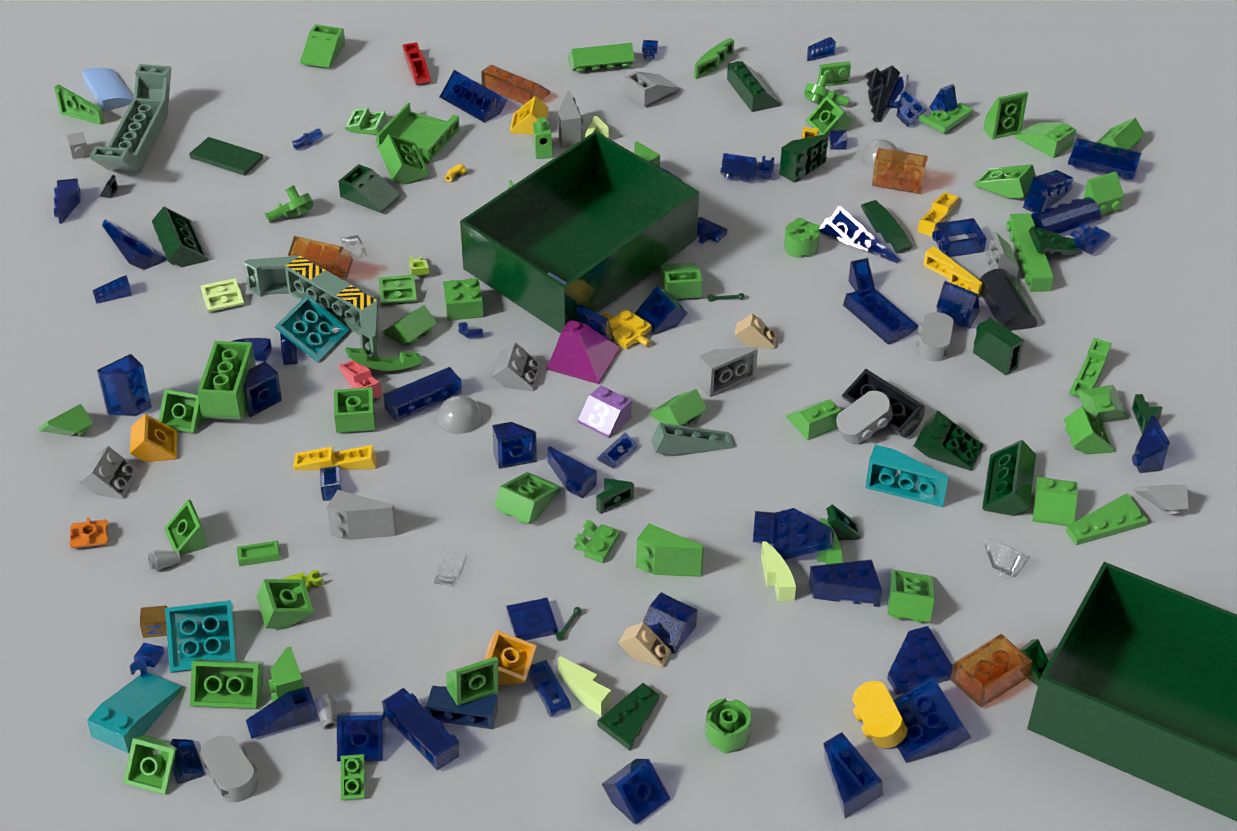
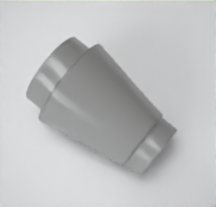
(163, 559)
(326, 710)

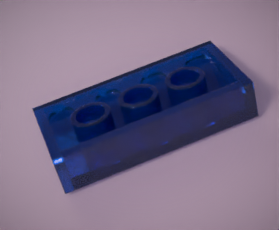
(879, 314)

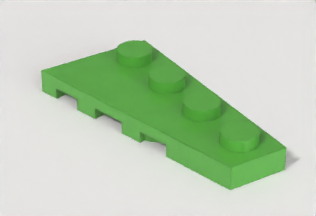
(1108, 520)

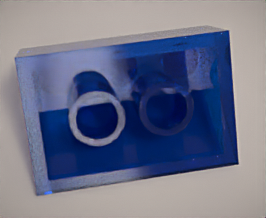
(124, 387)

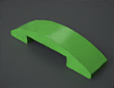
(405, 360)
(1092, 366)

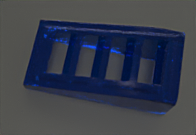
(828, 42)
(113, 290)
(330, 482)

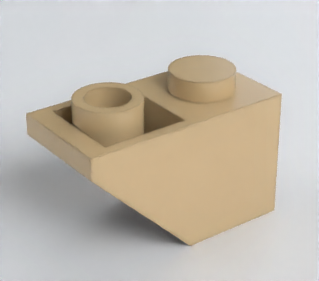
(755, 333)
(644, 645)

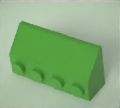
(601, 56)

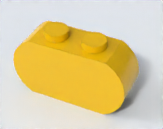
(879, 715)

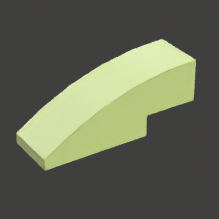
(777, 573)
(584, 685)

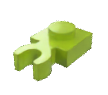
(418, 266)
(308, 579)

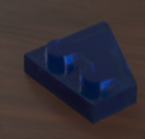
(909, 108)

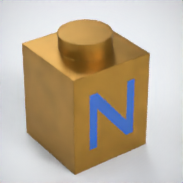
(153, 621)

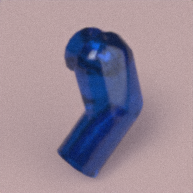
(469, 333)

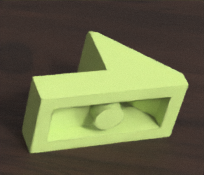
(599, 126)

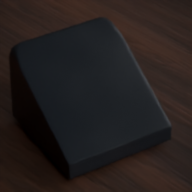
(110, 188)

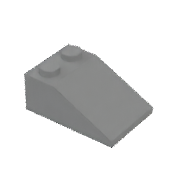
(726, 368)
(360, 517)

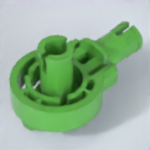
(818, 92)
(293, 208)

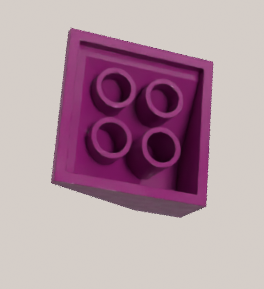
(582, 353)

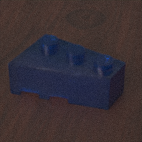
(1047, 190)
(851, 775)

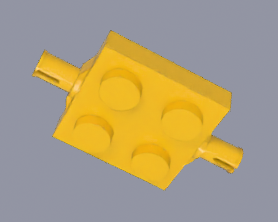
(629, 329)

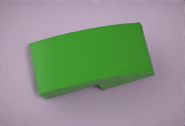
(352, 777)

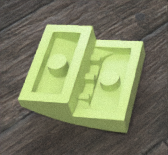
(222, 295)

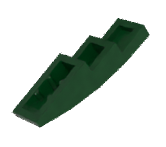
(888, 227)

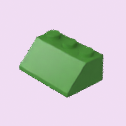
(1123, 135)
(402, 160)
(226, 683)

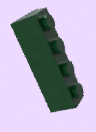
(750, 87)
(178, 238)
(1010, 479)

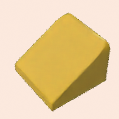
(809, 132)

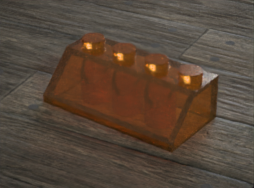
(512, 85)

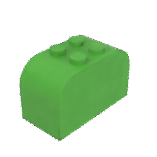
(223, 380)

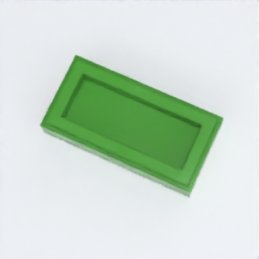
(258, 553)

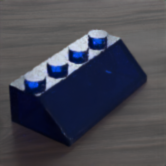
(472, 97)

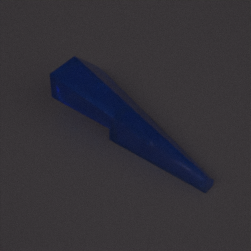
(848, 230)
(133, 250)

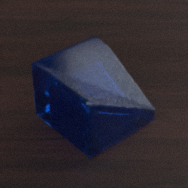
(838, 139)

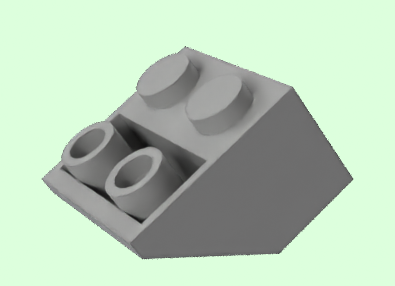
(1002, 256)
(516, 368)
(109, 474)

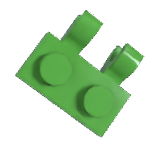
(601, 543)

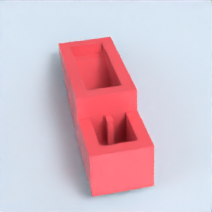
(360, 377)

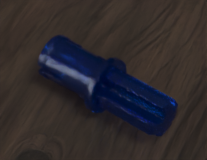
(307, 138)

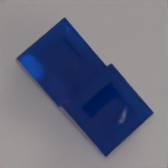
(764, 527)

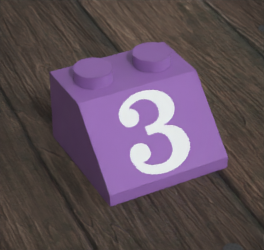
(605, 411)

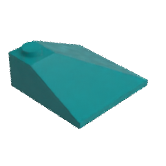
(312, 328)
(200, 633)

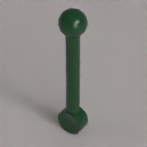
(741, 296)
(560, 635)

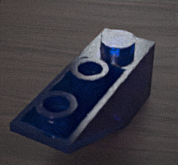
(66, 198)
(285, 712)

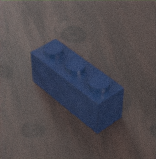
(475, 713)

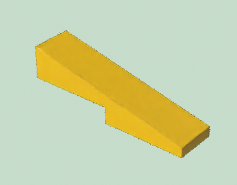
(938, 213)
(942, 264)
(348, 459)

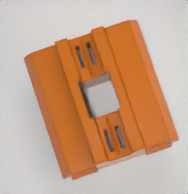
(89, 533)

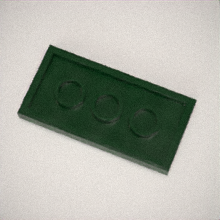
(226, 156)

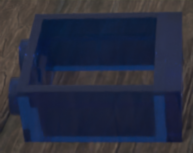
(973, 244)

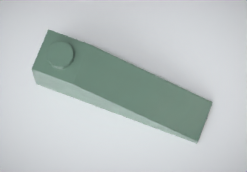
(679, 439)

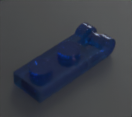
(548, 688)

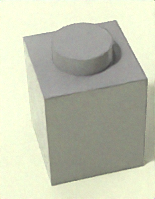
(78, 145)

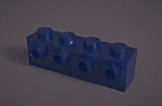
(422, 393)
(421, 728)

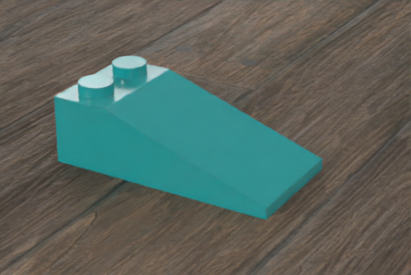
(905, 477)
(131, 710)

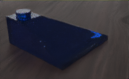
(929, 722)

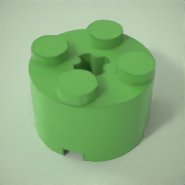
(801, 238)
(728, 725)

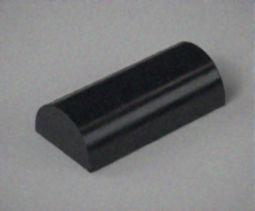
(1006, 300)
(906, 410)

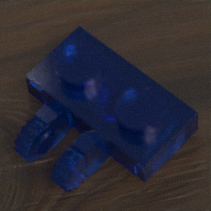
(709, 230)

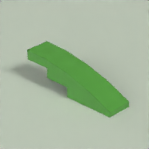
(711, 59)

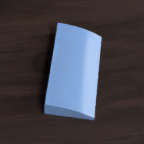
(107, 87)

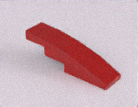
(416, 63)

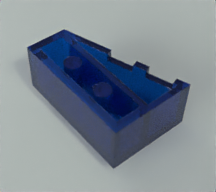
(846, 581)

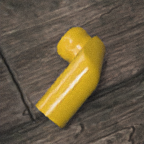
(454, 170)

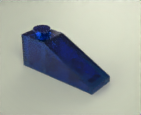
(573, 474)

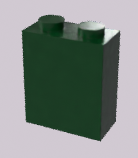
(998, 346)

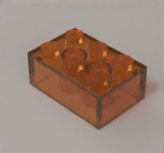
(899, 170)
(325, 255)
(991, 670)

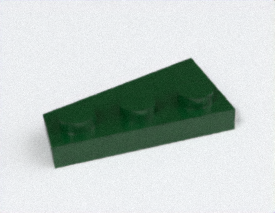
(1052, 242)
(628, 716)

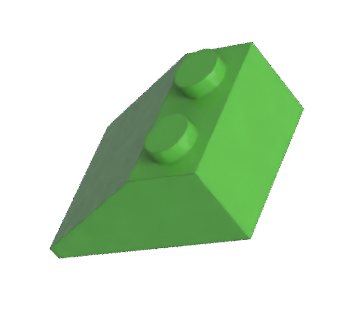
(1006, 116)
(1048, 137)
(1008, 181)
(525, 497)
(668, 553)
(910, 596)

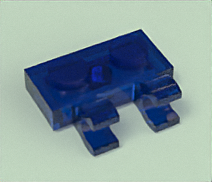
(1090, 238)

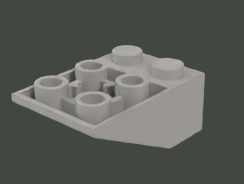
(647, 87)
(569, 122)

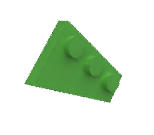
(77, 107)
(945, 121)

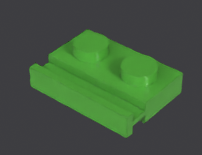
(836, 72)

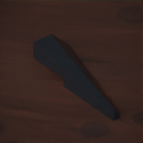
(880, 89)

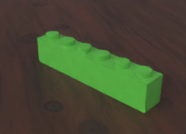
(1033, 264)

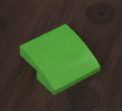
(364, 122)
(397, 289)

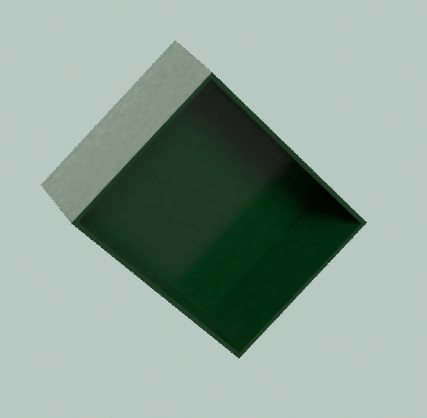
(587, 218)
(1147, 688)

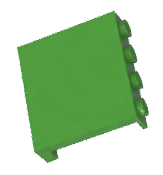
(426, 131)

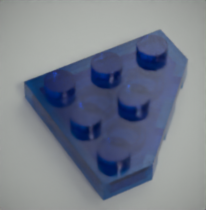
(800, 534)
(919, 660)

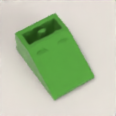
(323, 46)
(682, 280)

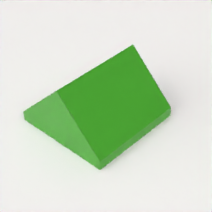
(186, 530)

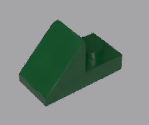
(1143, 412)
(614, 494)
(842, 524)
(1039, 659)

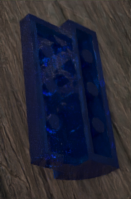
(1104, 158)
(1067, 215)

